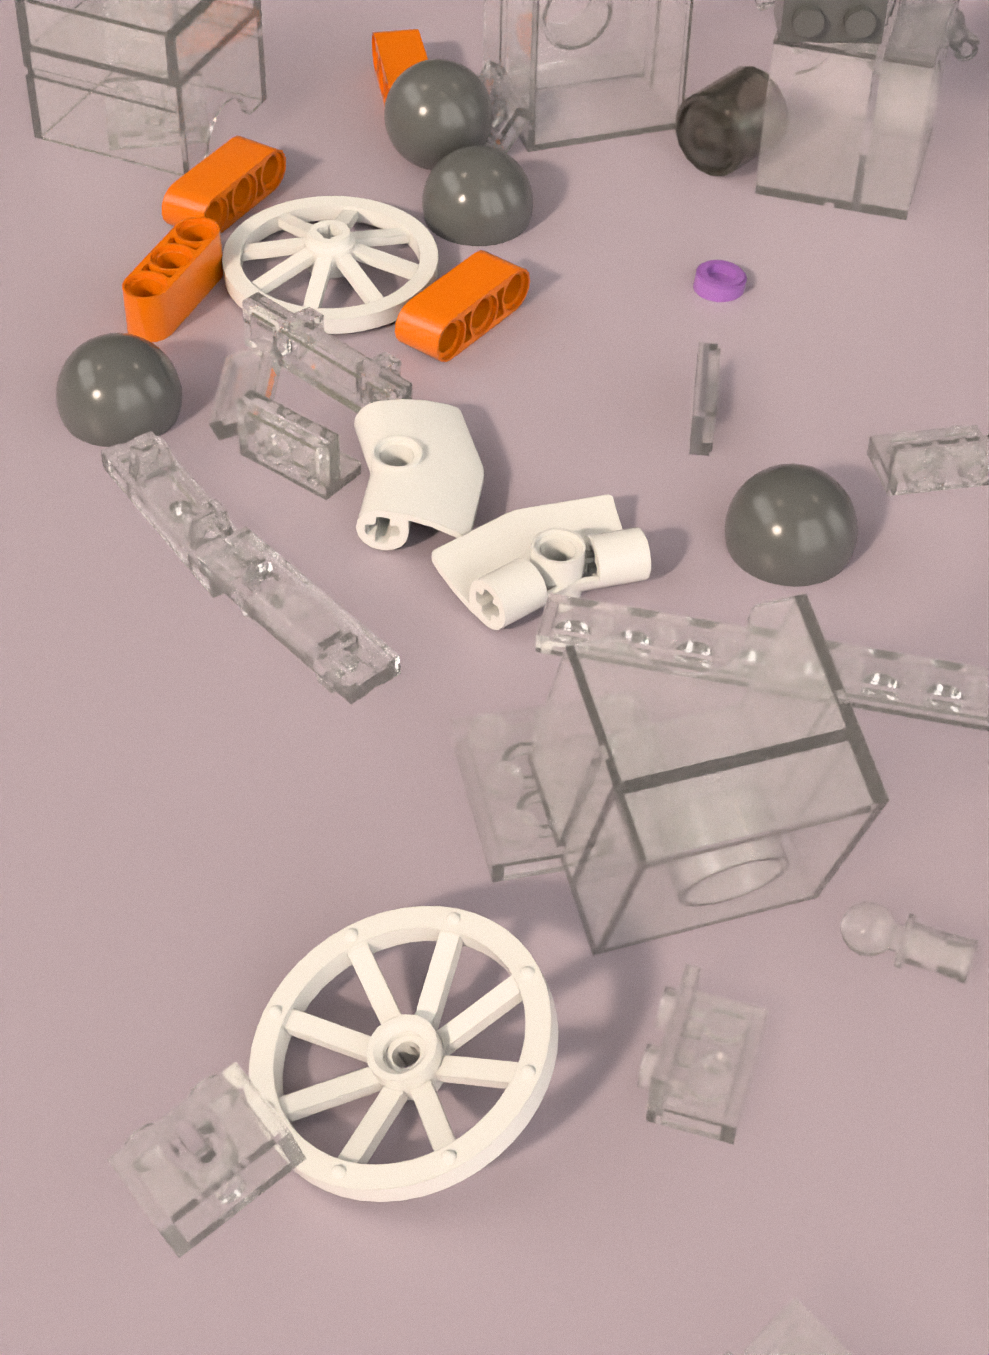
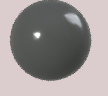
(436, 111)
(477, 197)
(118, 390)
(791, 526)

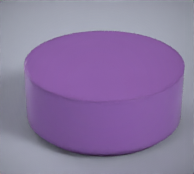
(719, 281)

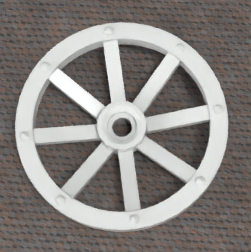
(331, 252)
(407, 1040)

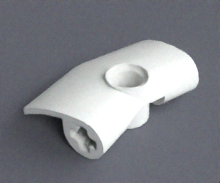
(419, 471)
(541, 550)

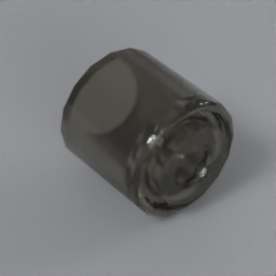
(724, 121)

